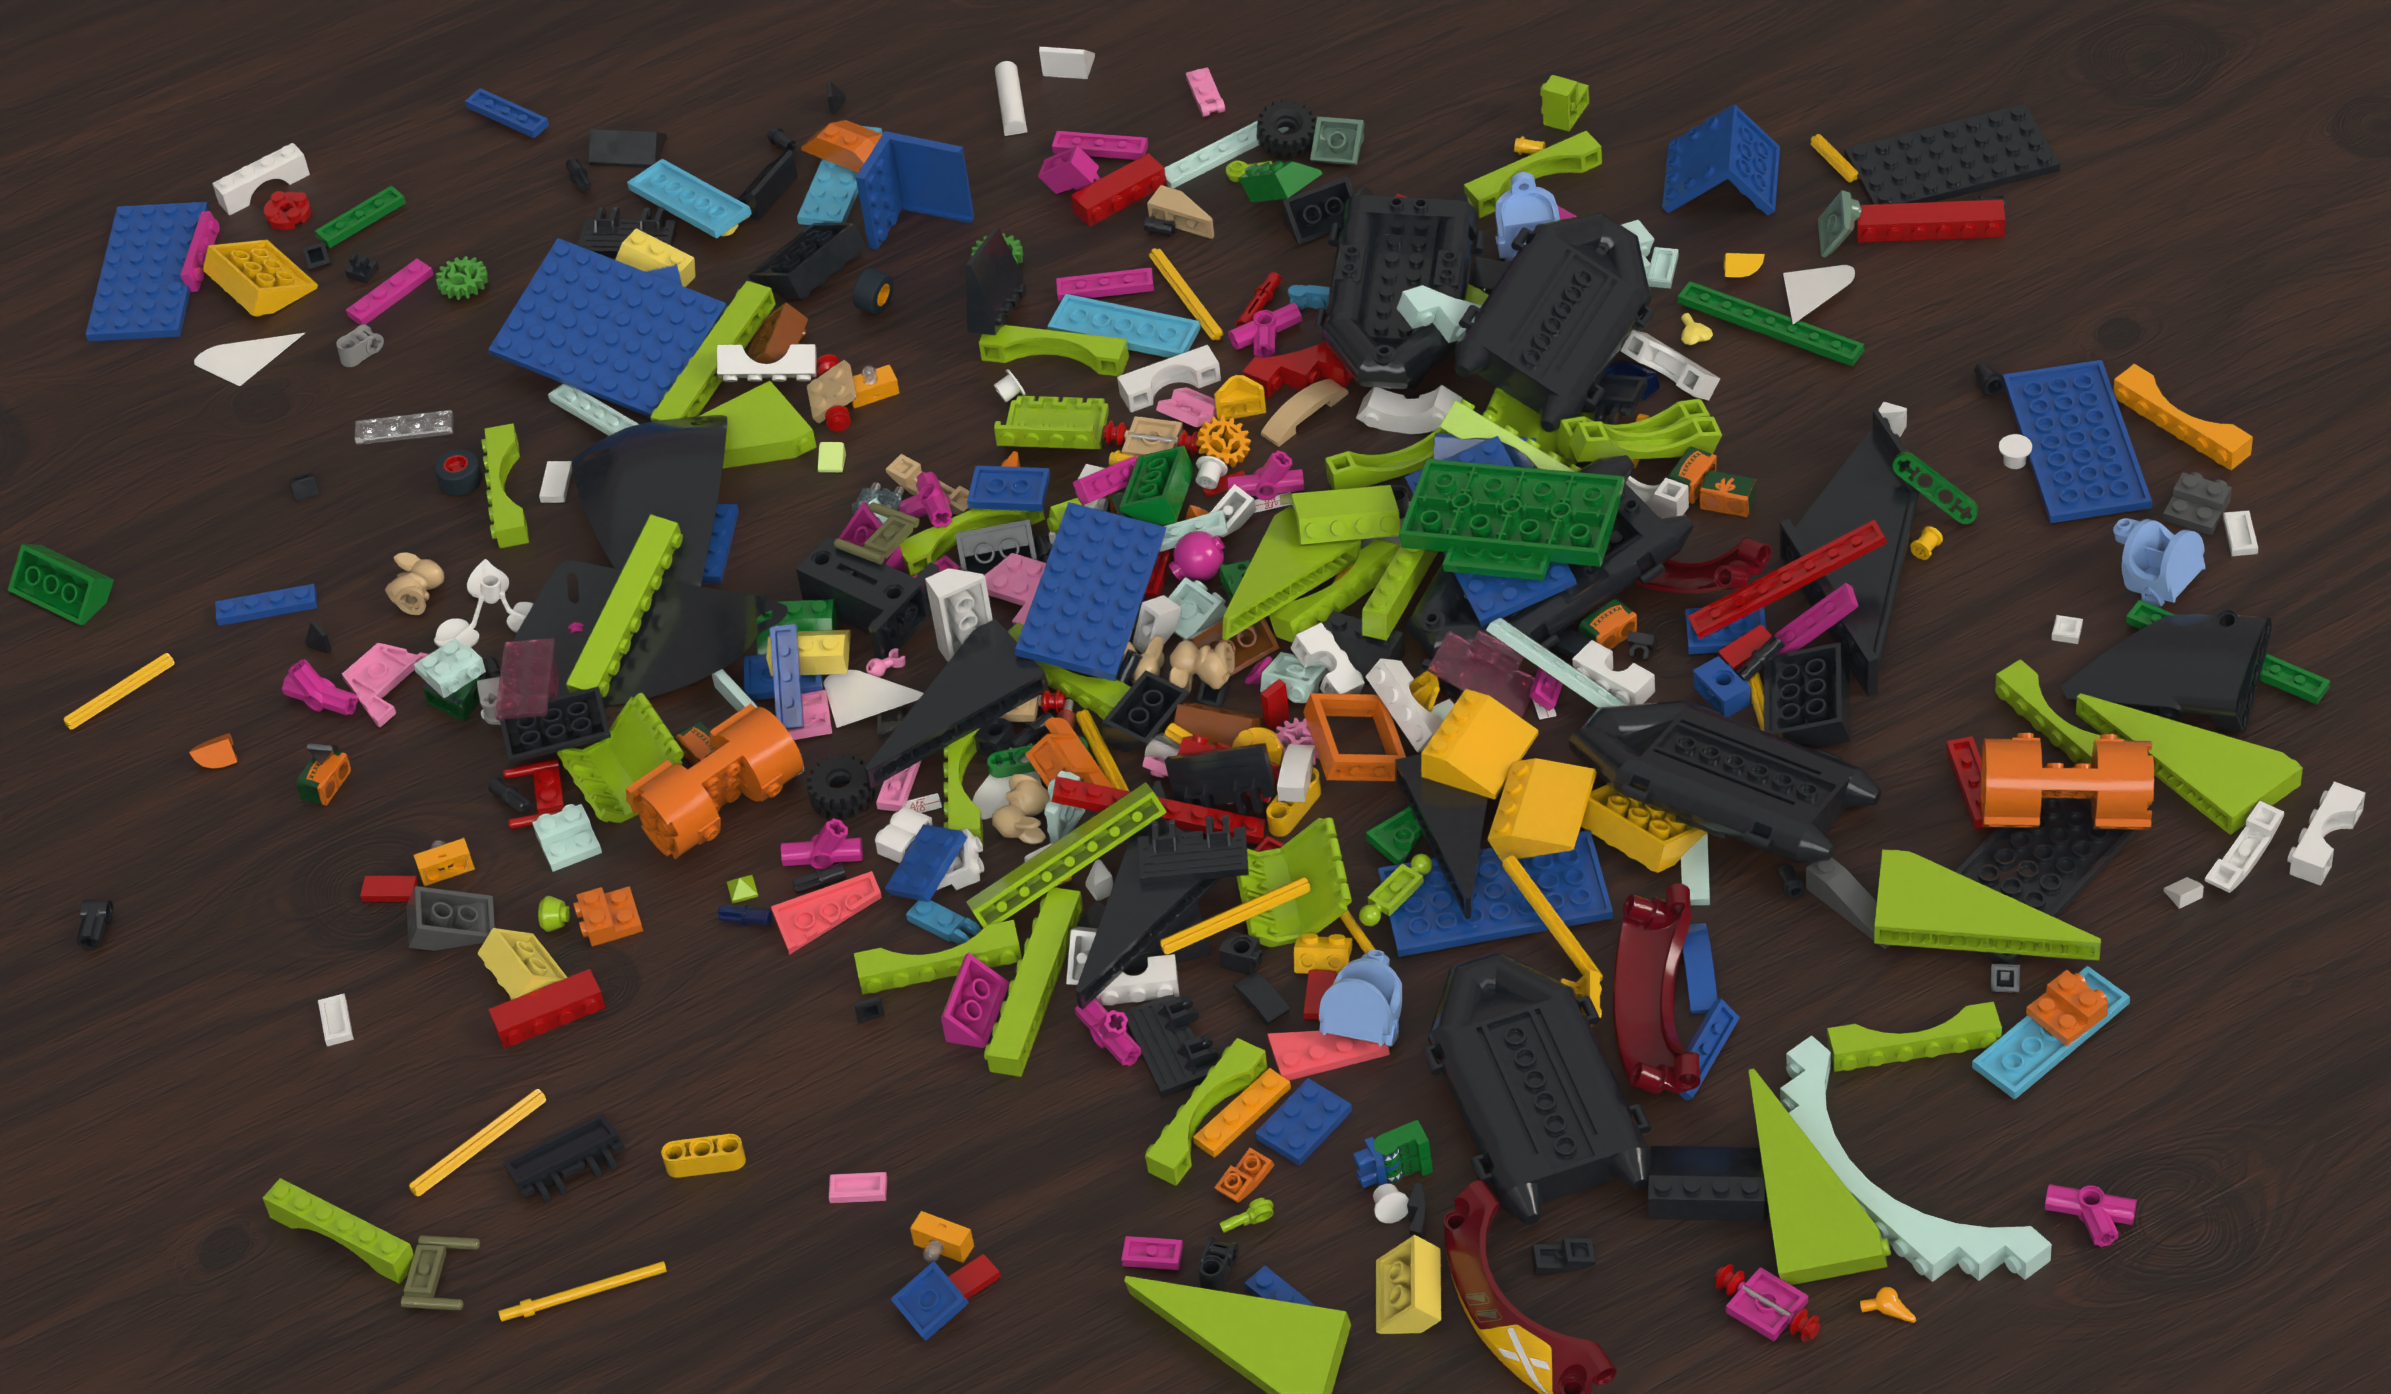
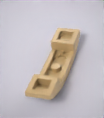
(1299, 407)
(906, 470)

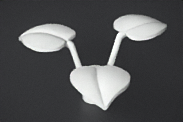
(487, 585)

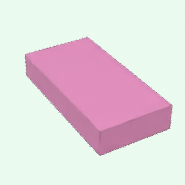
(858, 1187)

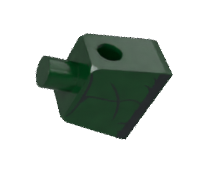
(459, 703)

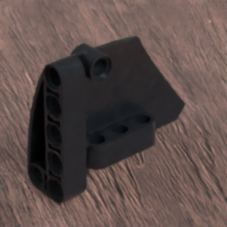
(2183, 668)

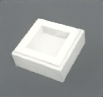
(2067, 629)

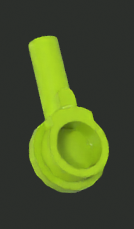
(1236, 169)
(1258, 1211)

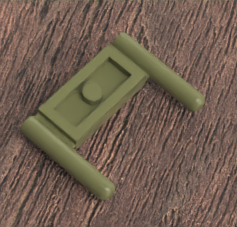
(886, 538)
(427, 1269)

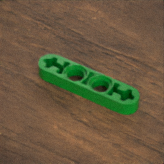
(1939, 483)
(1005, 757)

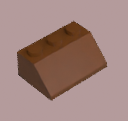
(776, 334)
(1247, 645)
(1215, 722)

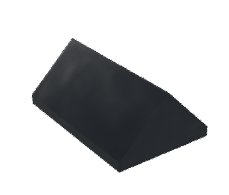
(625, 148)
(770, 185)
(1315, 210)

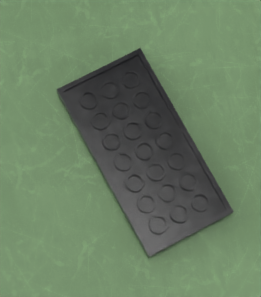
(1953, 158)
(2046, 863)

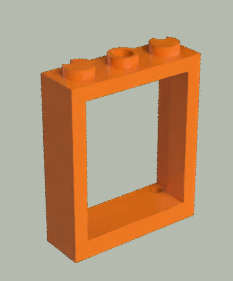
(1353, 766)

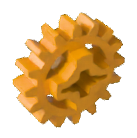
(1225, 440)

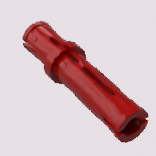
(1263, 294)

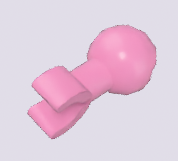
(878, 667)

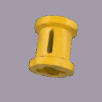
(1929, 539)

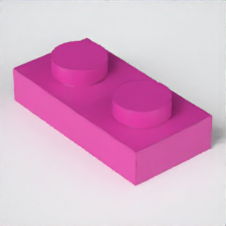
(1545, 689)
(1152, 1253)

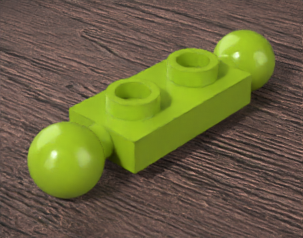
(1395, 890)

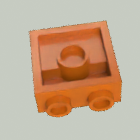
(607, 915)
(2068, 1007)

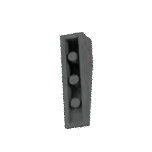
(1843, 894)

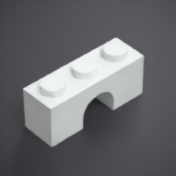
(1318, 647)
(1629, 686)
(1156, 982)

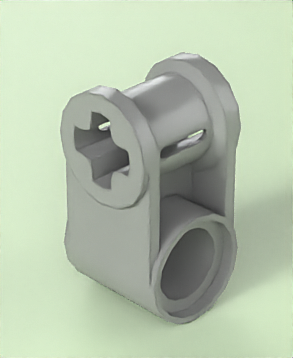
(356, 345)
(488, 698)

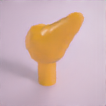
(1888, 1304)

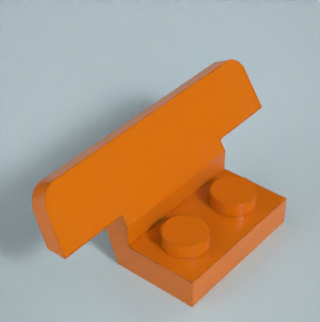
(1064, 752)

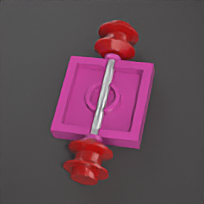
(1766, 1303)

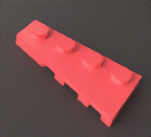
(820, 911)
(1312, 1052)

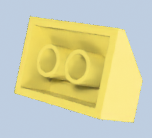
(650, 253)
(820, 652)
(519, 962)
(1408, 1288)

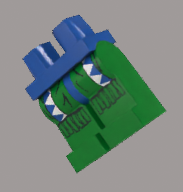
(1394, 1156)

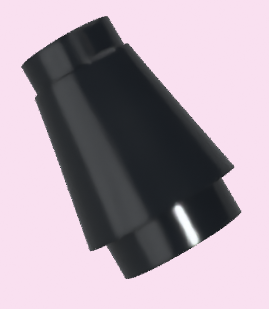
(1989, 379)

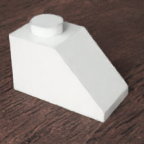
(1237, 508)
(1156, 618)
(1080, 945)

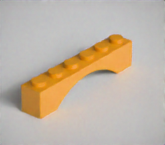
(2220, 442)

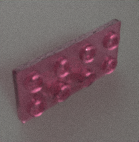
(1485, 668)
(527, 679)

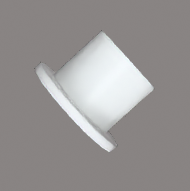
(1008, 387)
(2015, 450)
(1210, 471)
(1390, 1204)

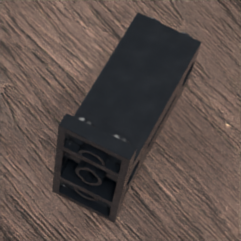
(868, 594)

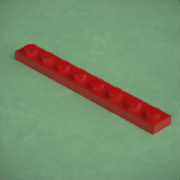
(1787, 579)
(1186, 815)

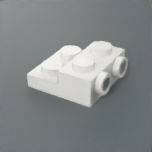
(967, 864)

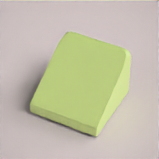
(831, 457)

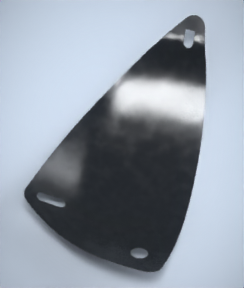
(661, 472)
(680, 638)

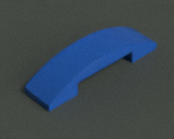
(1699, 969)

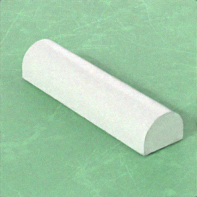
(1010, 98)

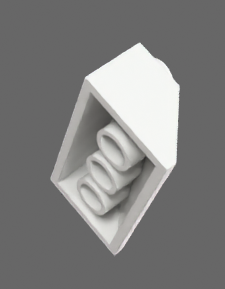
(957, 606)

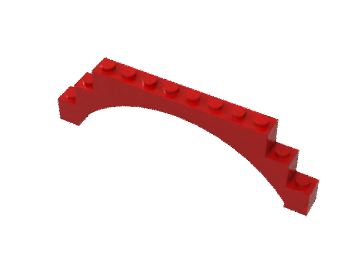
(1298, 368)

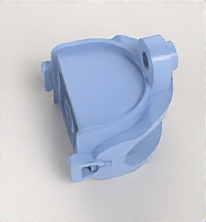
(1519, 208)
(2157, 560)
(1364, 1001)

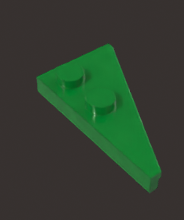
(1395, 836)

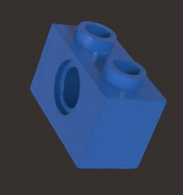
(1721, 687)

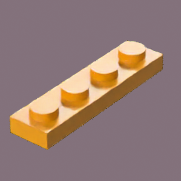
(1241, 1112)

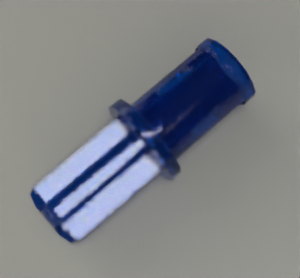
(745, 915)

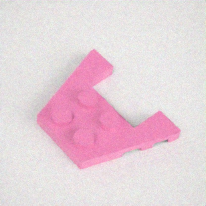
(1015, 582)
(377, 675)

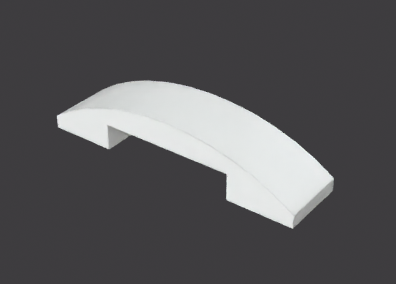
(2247, 848)

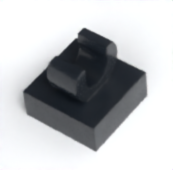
(361, 268)
(1641, 641)

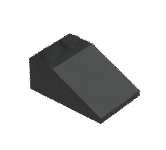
(448, 918)

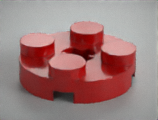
(294, 202)

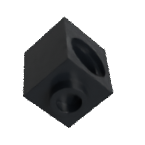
(994, 737)
(1240, 953)

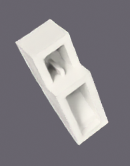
(1295, 773)

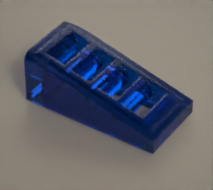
(1637, 371)

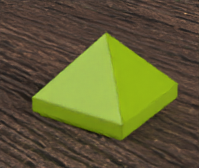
(742, 889)

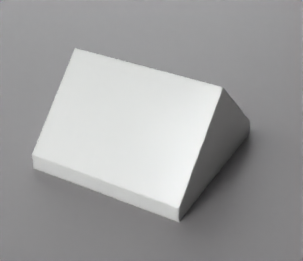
(1066, 62)

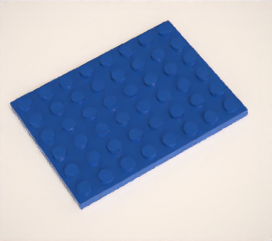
(606, 327)

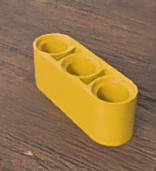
(1285, 815)
(703, 1155)

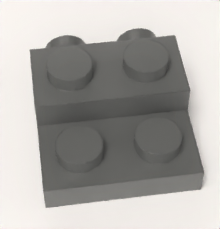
(2198, 503)

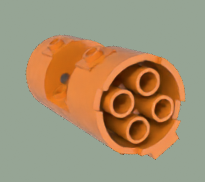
(2115, 781)
(682, 805)

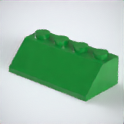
(1158, 486)
(59, 583)

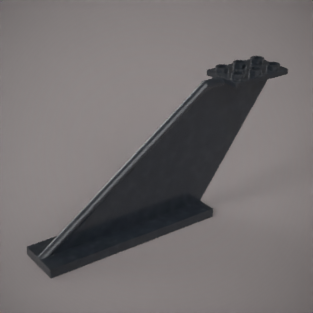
(1857, 494)

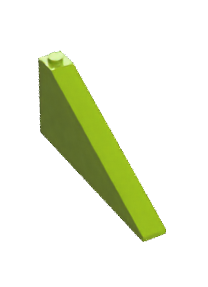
(762, 428)
(1284, 572)
(2205, 768)
(1945, 910)
(1812, 1214)
(1266, 1340)

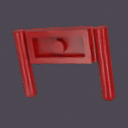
(547, 789)

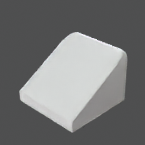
(2184, 892)

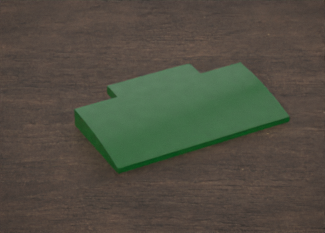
(1511, 517)

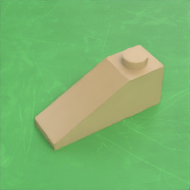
(1176, 207)

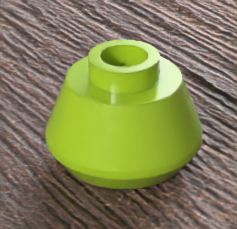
(553, 914)

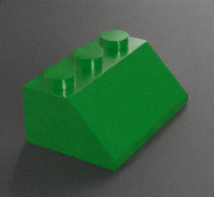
(1276, 180)
(806, 614)

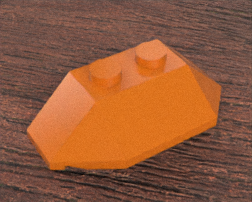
(843, 144)

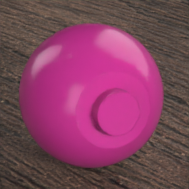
(1197, 556)

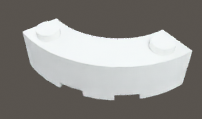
(1402, 415)

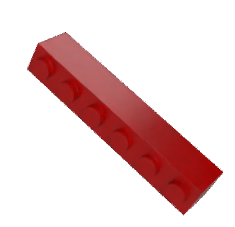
(1931, 221)

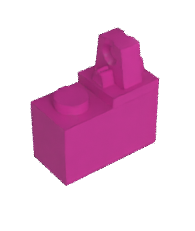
(1069, 170)

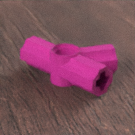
(1264, 329)
(1270, 479)
(928, 501)
(316, 691)
(824, 848)
(1110, 1032)
(2094, 1209)

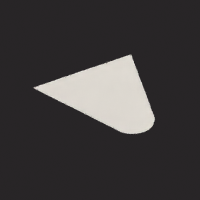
(1813, 287)
(243, 359)
(864, 695)
(993, 791)

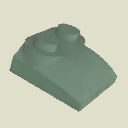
(1337, 140)
(1837, 222)

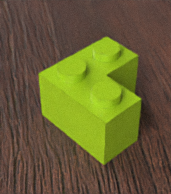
(1563, 102)

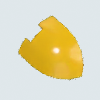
(1741, 265)

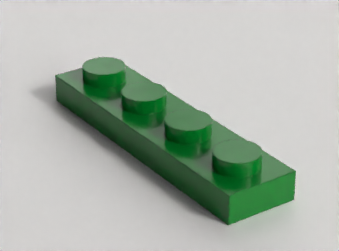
(360, 216)

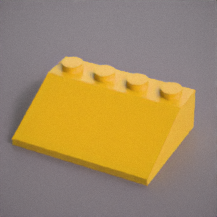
(257, 275)
(1476, 745)
(1540, 808)
(1638, 829)

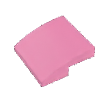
(1189, 407)
(816, 716)

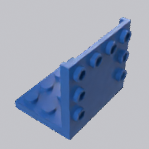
(1719, 150)
(912, 177)

